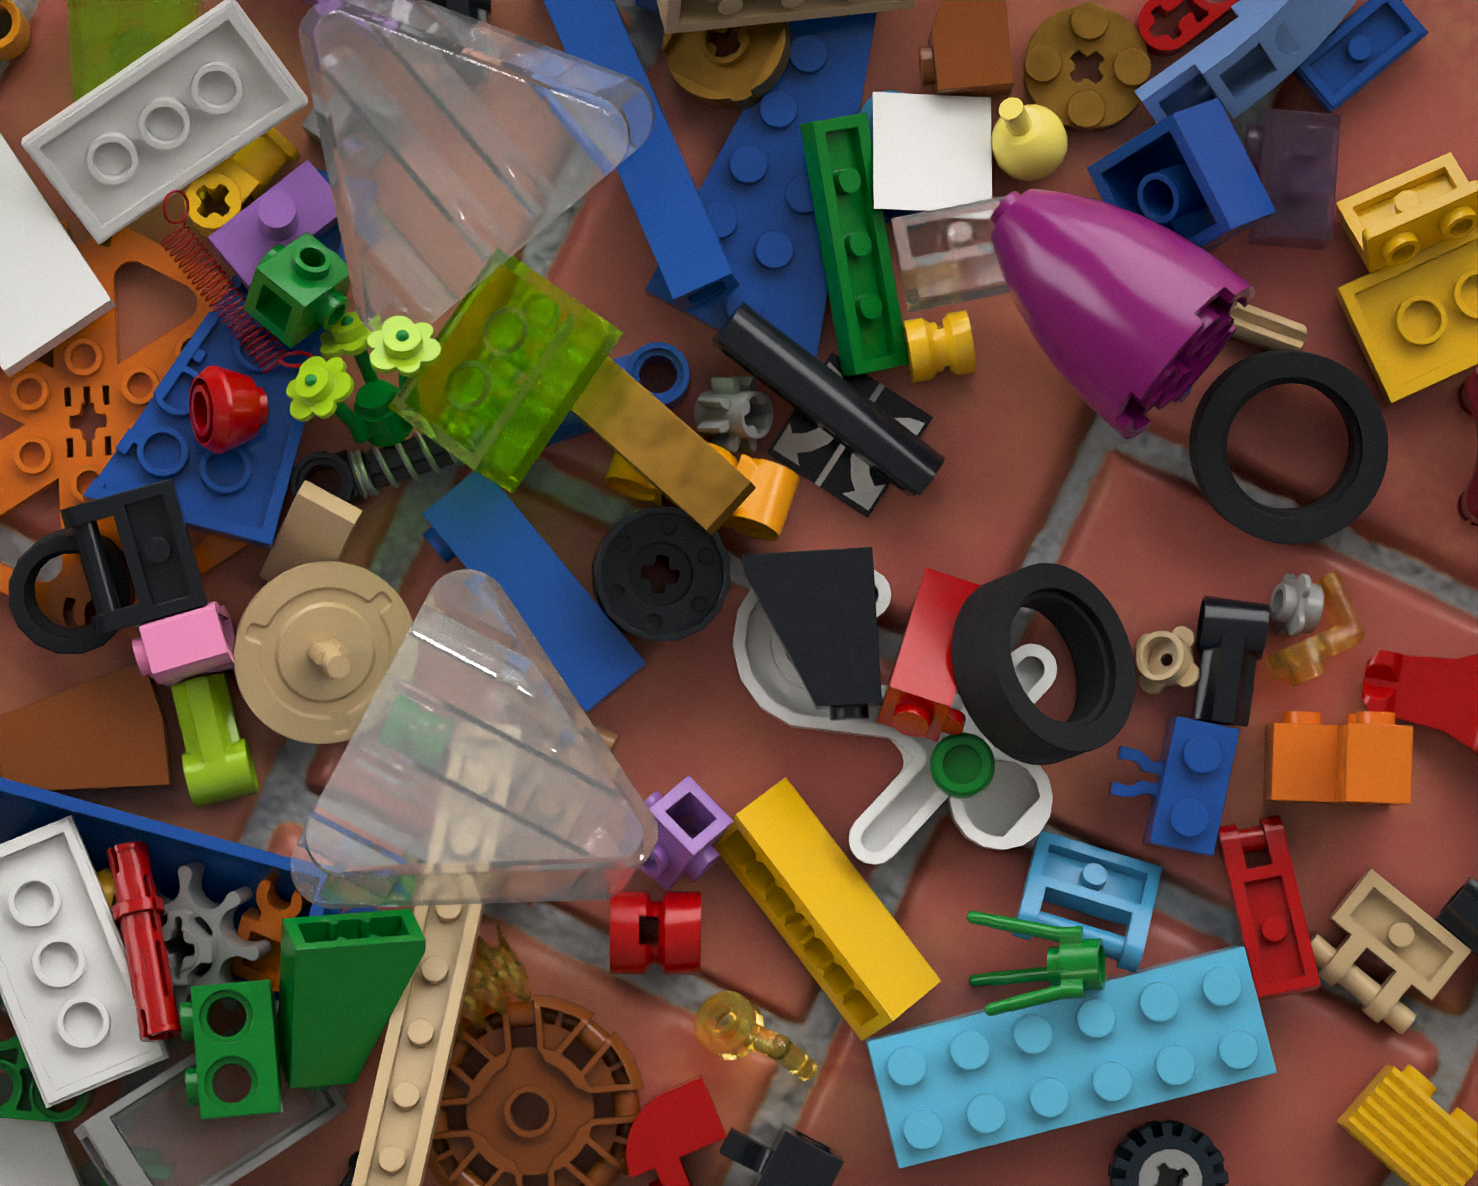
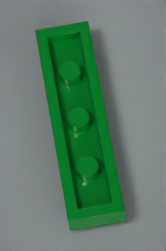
(854, 245)

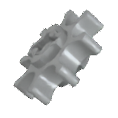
(210, 930)

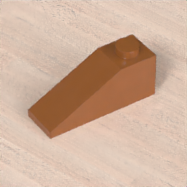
(968, 50)

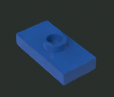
(1359, 51)

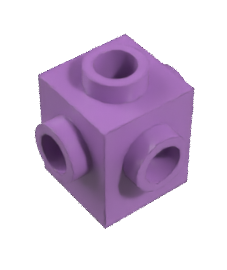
(687, 833)

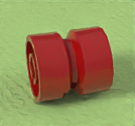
(678, 937)

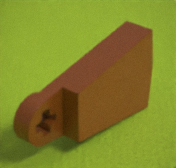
(90, 737)

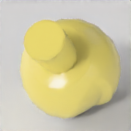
(1028, 140)

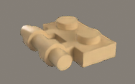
(1400, 937)

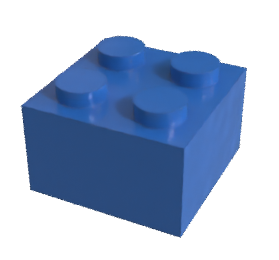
(1187, 177)

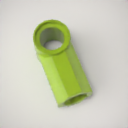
(216, 758)

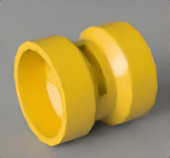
(936, 346)

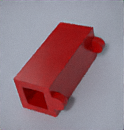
(923, 676)

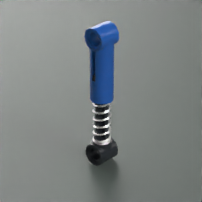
(367, 472)

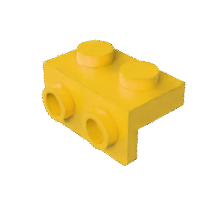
(1410, 213)

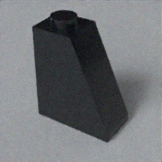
(825, 621)

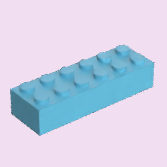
(1071, 1059)

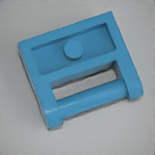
(1093, 884)

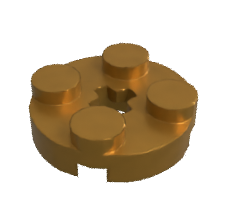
(1086, 32)
(733, 79)

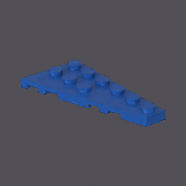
(762, 186)
(230, 492)

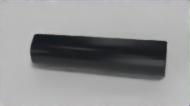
(828, 400)

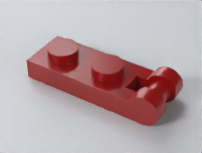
(1268, 909)

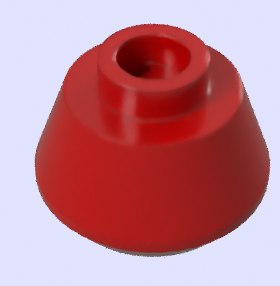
(225, 408)

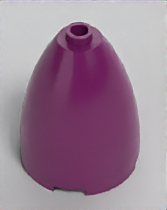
(1115, 300)

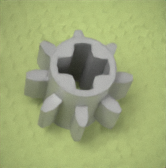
(734, 413)

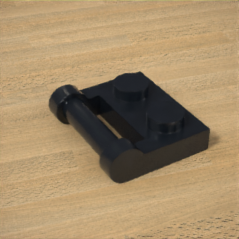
(155, 552)

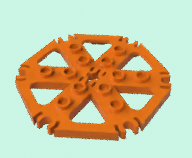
(38, 451)

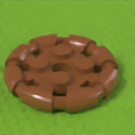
(555, 1078)

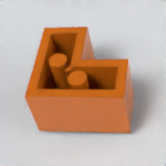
(1338, 764)

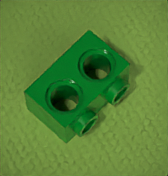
(253, 1048)

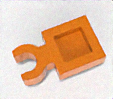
(267, 925)

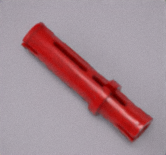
(139, 916)

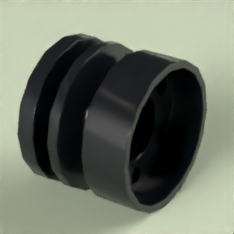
(689, 550)

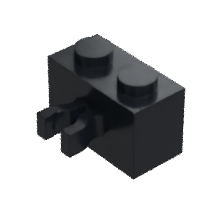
(789, 1162)

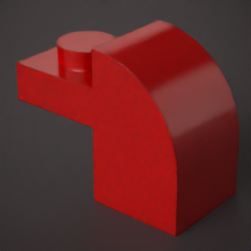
(672, 1127)

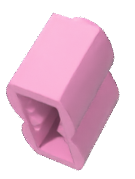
(186, 644)

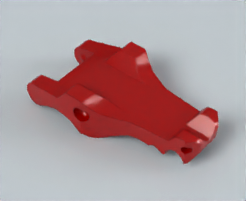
(1426, 692)

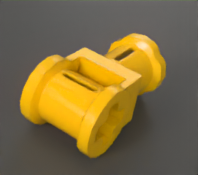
(238, 180)

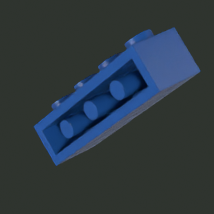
(495, 538)

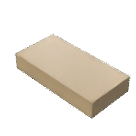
(312, 531)

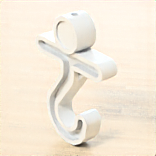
(997, 819)

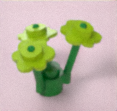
(325, 384)

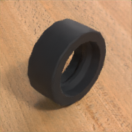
(26, 609)

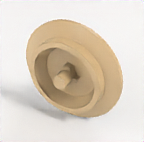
(318, 649)

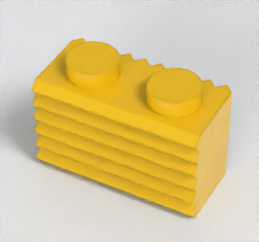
(1411, 1131)

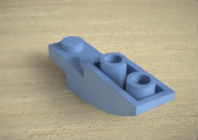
(1244, 56)

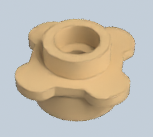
(1152, 649)

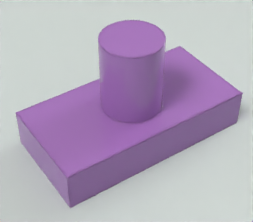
(279, 216)

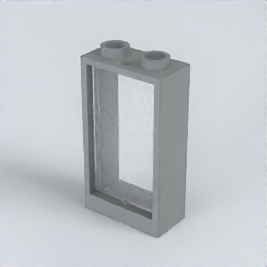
(163, 1142)

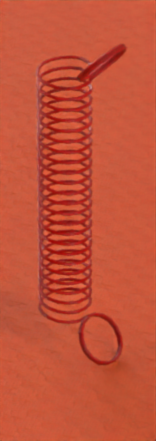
(283, 355)

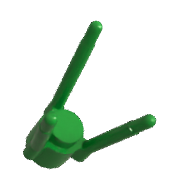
(1070, 968)

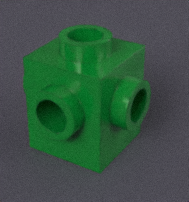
(299, 289)

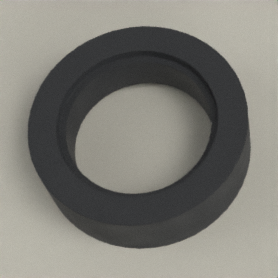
(1364, 462)
(989, 681)

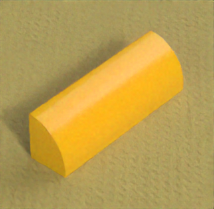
(825, 910)

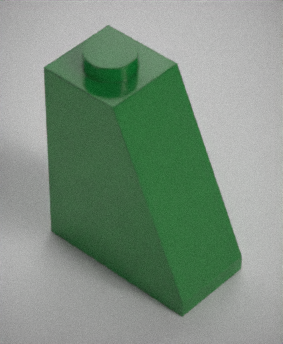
(340, 990)

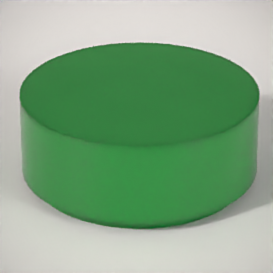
(962, 765)

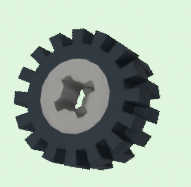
(1169, 1143)

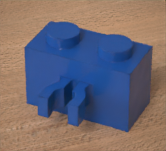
(1187, 785)

